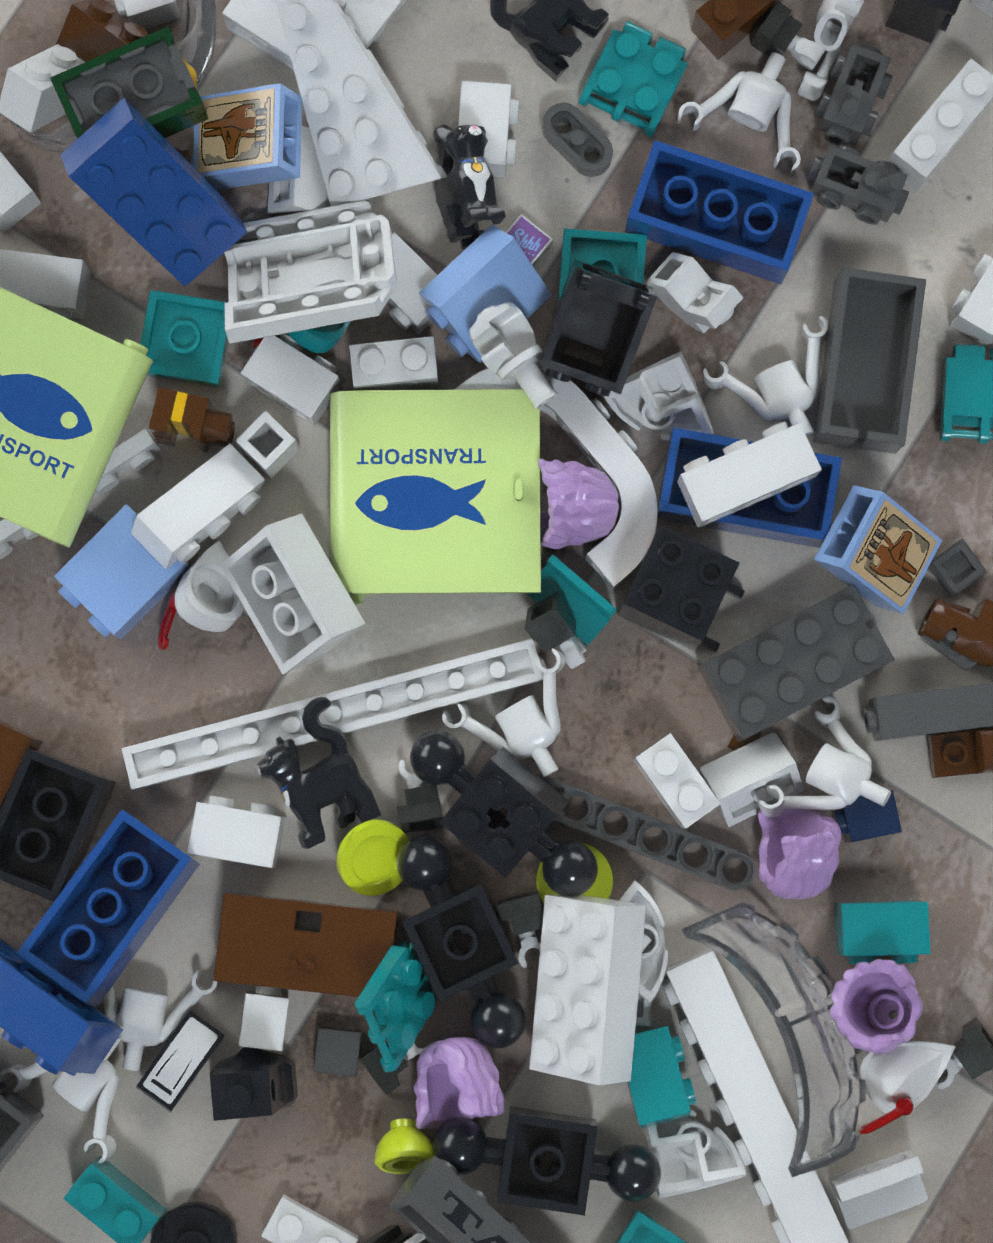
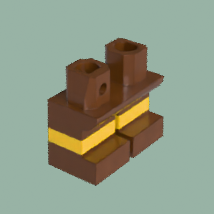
(189, 416)

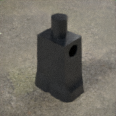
(252, 1084)

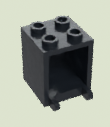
(601, 313)
(680, 589)

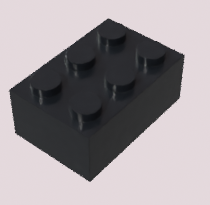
(49, 822)

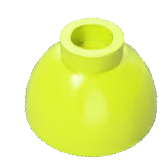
(402, 1148)

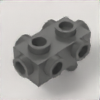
(848, 109)
(867, 186)

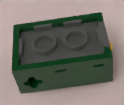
(143, 72)

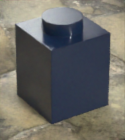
(867, 819)

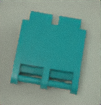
(636, 77)
(967, 394)
(400, 1002)

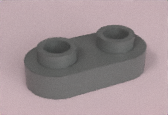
(581, 139)

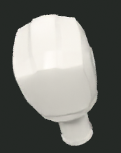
(510, 350)

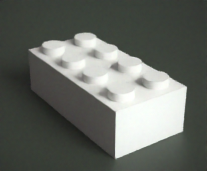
(587, 988)

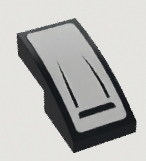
(180, 1061)

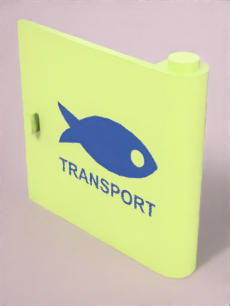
(59, 414)
(432, 489)

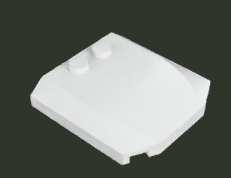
(309, 271)

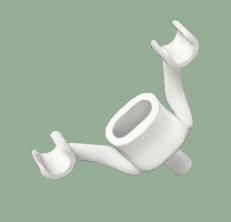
(832, 26)
(754, 105)
(781, 386)
(524, 723)
(833, 771)
(144, 1014)
(81, 1093)

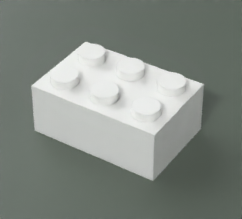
(292, 593)

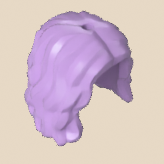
(580, 504)
(798, 852)
(869, 998)
(456, 1082)

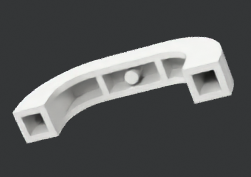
(612, 454)

